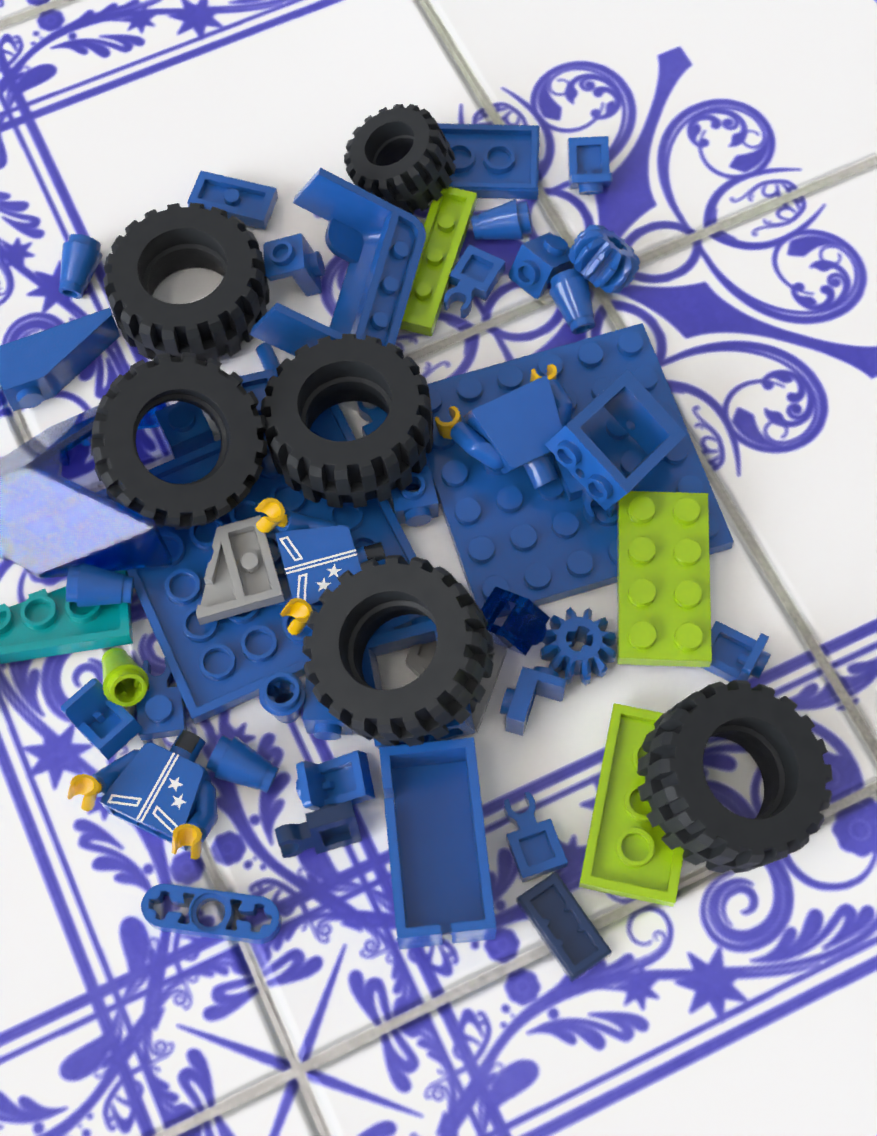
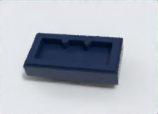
(563, 926)

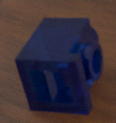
(522, 627)

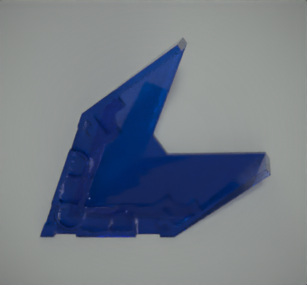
(60, 524)

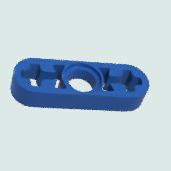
(178, 896)

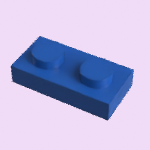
(243, 199)

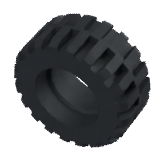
(180, 241)
(338, 374)
(204, 387)
(353, 616)
(784, 753)

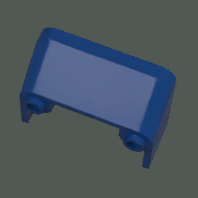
(382, 257)

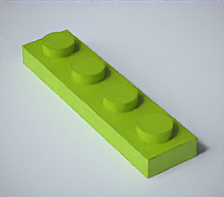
(445, 234)

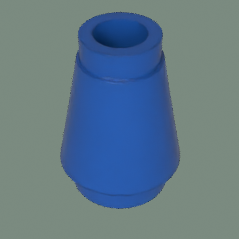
(503, 222)
(78, 264)
(573, 300)
(97, 586)
(282, 688)
(241, 765)

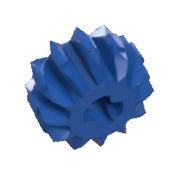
(604, 259)
(593, 654)

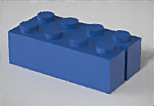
(437, 843)

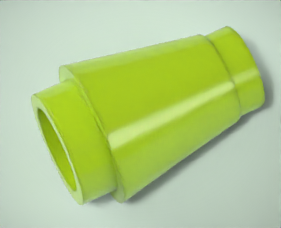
(123, 678)

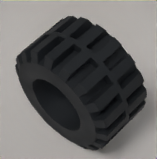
(401, 157)

